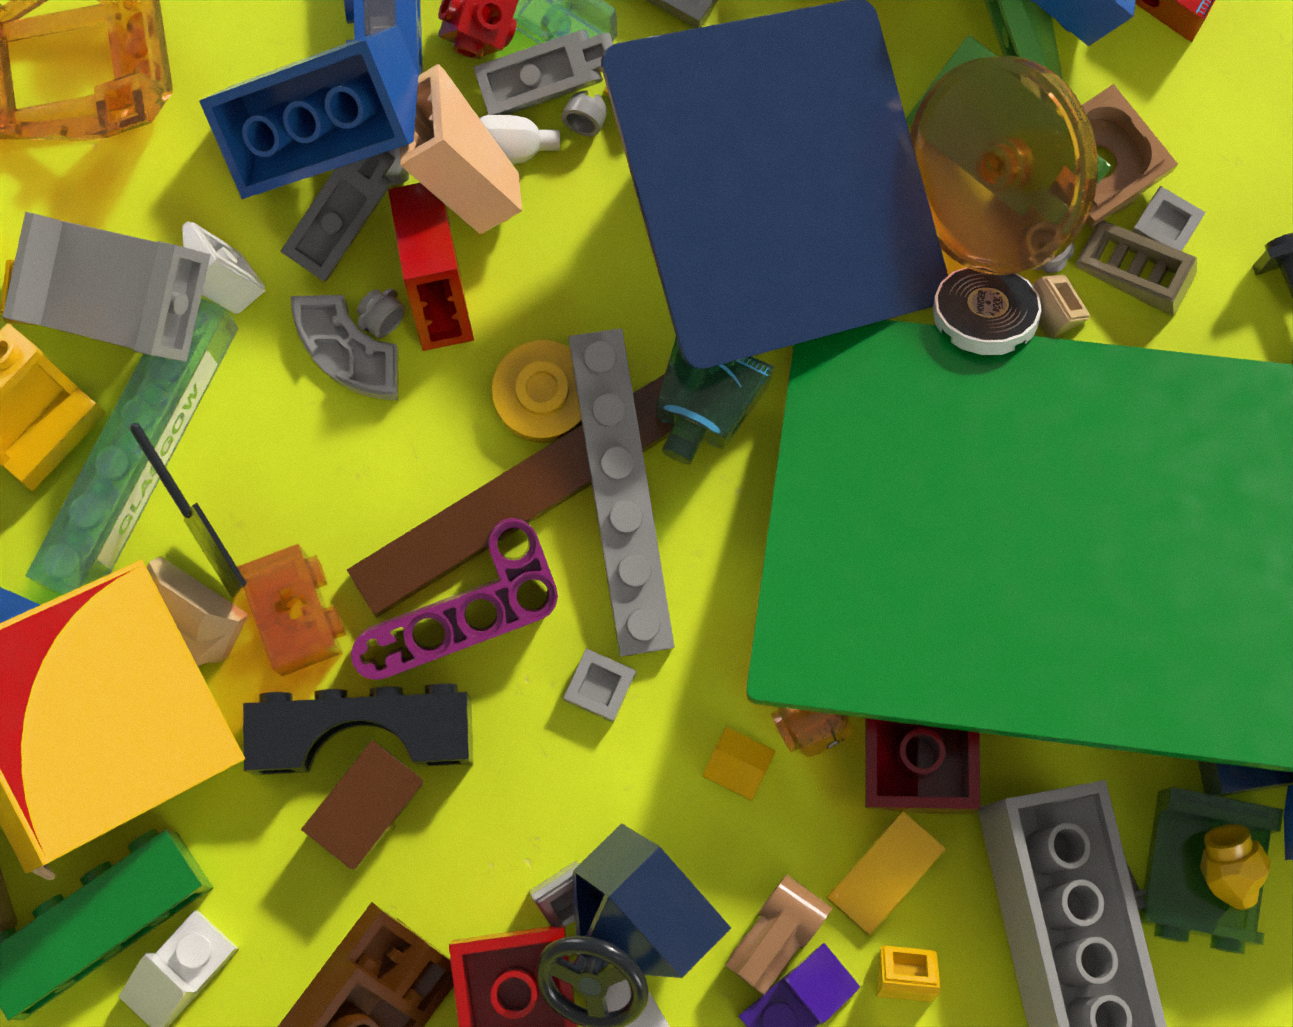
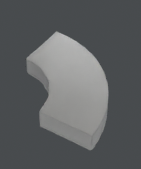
(342, 349)

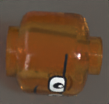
(811, 730)

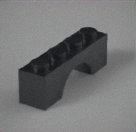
(288, 734)

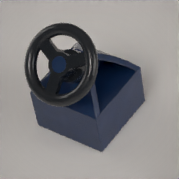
(631, 921)

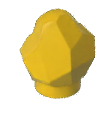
(1234, 865)

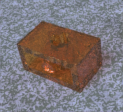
(269, 588)

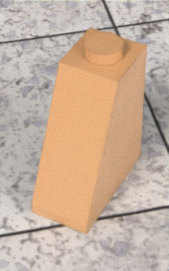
(459, 156)

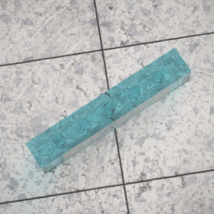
(117, 473)

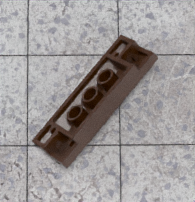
(376, 979)

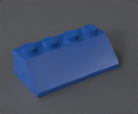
(316, 113)

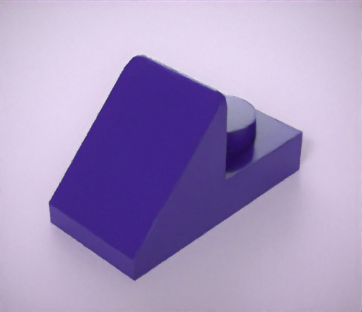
(804, 995)

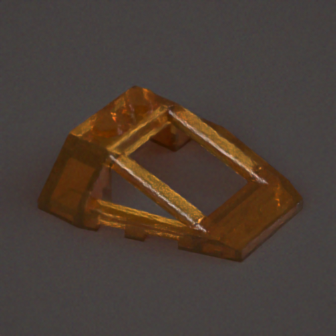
(121, 104)

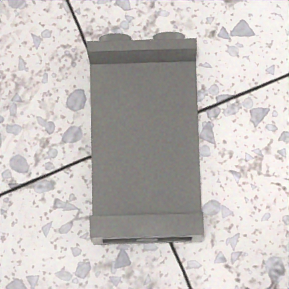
(107, 286)

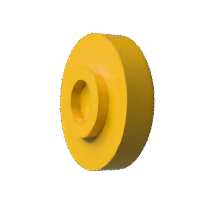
(537, 391)

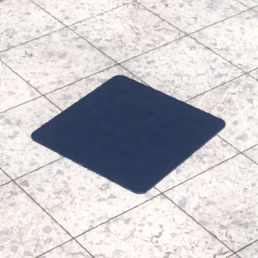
(775, 179)

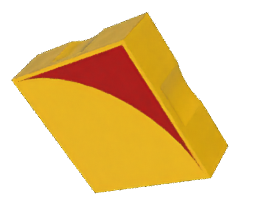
(99, 716)

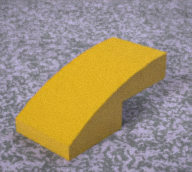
(886, 873)

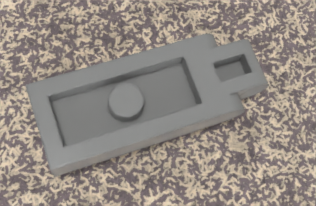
(542, 72)

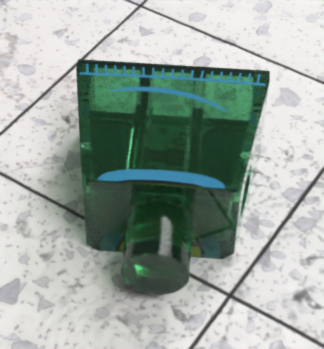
(708, 402)

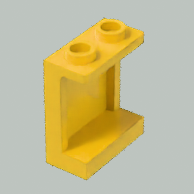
(39, 410)

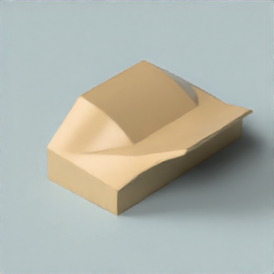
(201, 615)

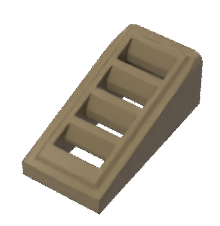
(1130, 282)

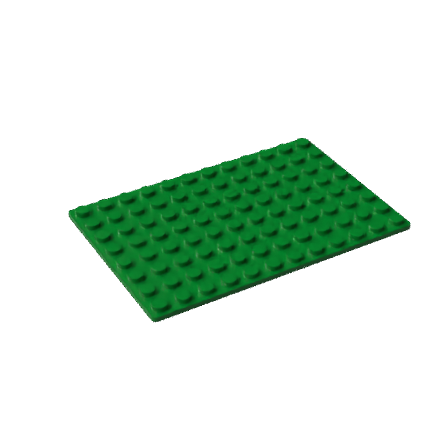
(1034, 544)

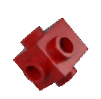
(477, 25)

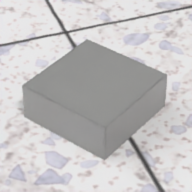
(1169, 219)
(599, 685)

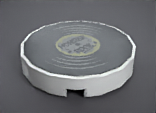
(986, 311)

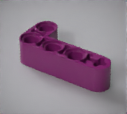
(451, 611)

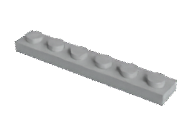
(621, 492)

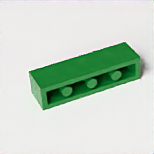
(96, 921)

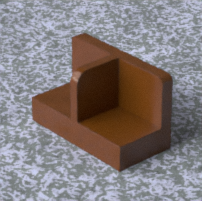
(363, 806)

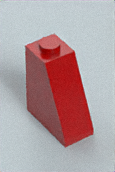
(430, 267)

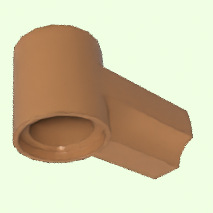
(784, 925)

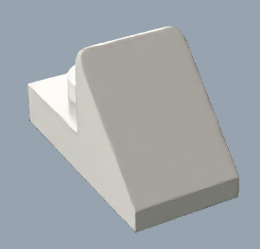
(177, 972)

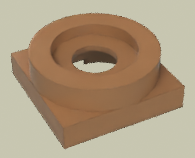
(1137, 153)

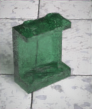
(1176, 888)

